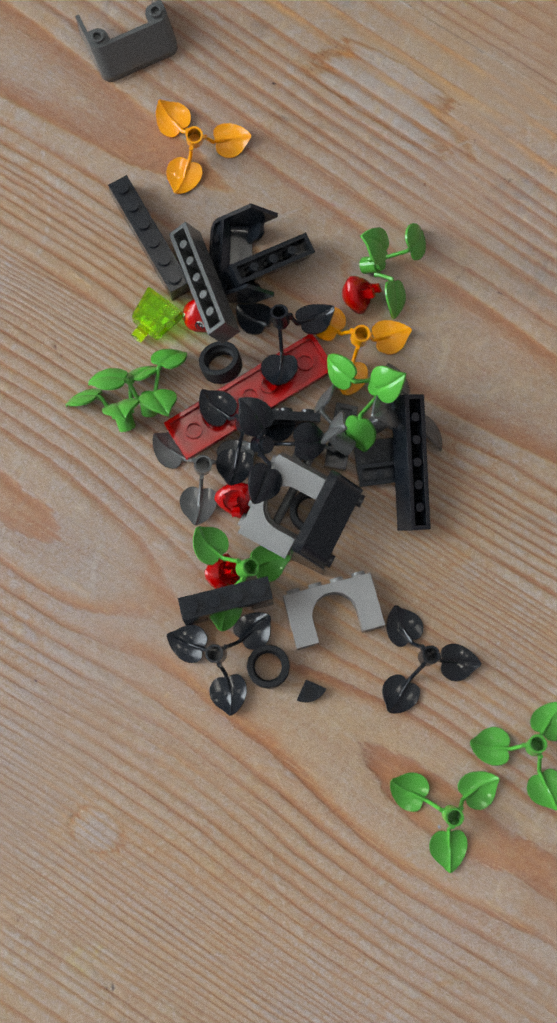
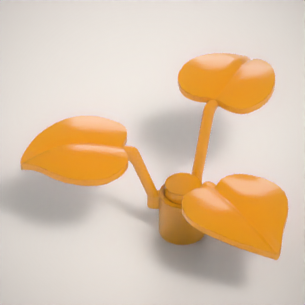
(183, 173)
(388, 335)

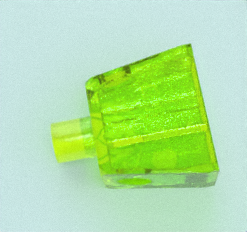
(154, 316)

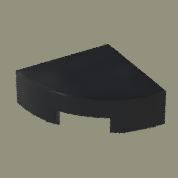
(310, 692)

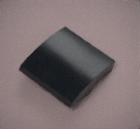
(376, 464)

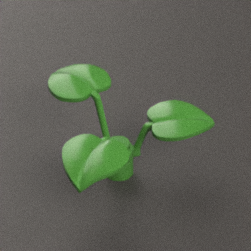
(377, 244)
(383, 382)
(151, 402)
(119, 411)
(211, 543)
(493, 747)
(450, 846)

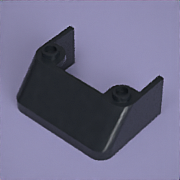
(232, 241)
(326, 522)

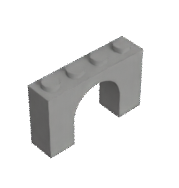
(258, 523)
(357, 589)

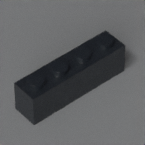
(269, 261)

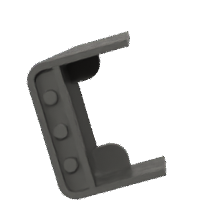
(134, 48)

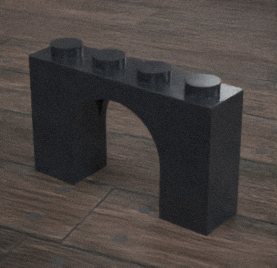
(200, 606)

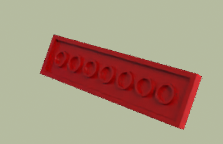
(195, 435)

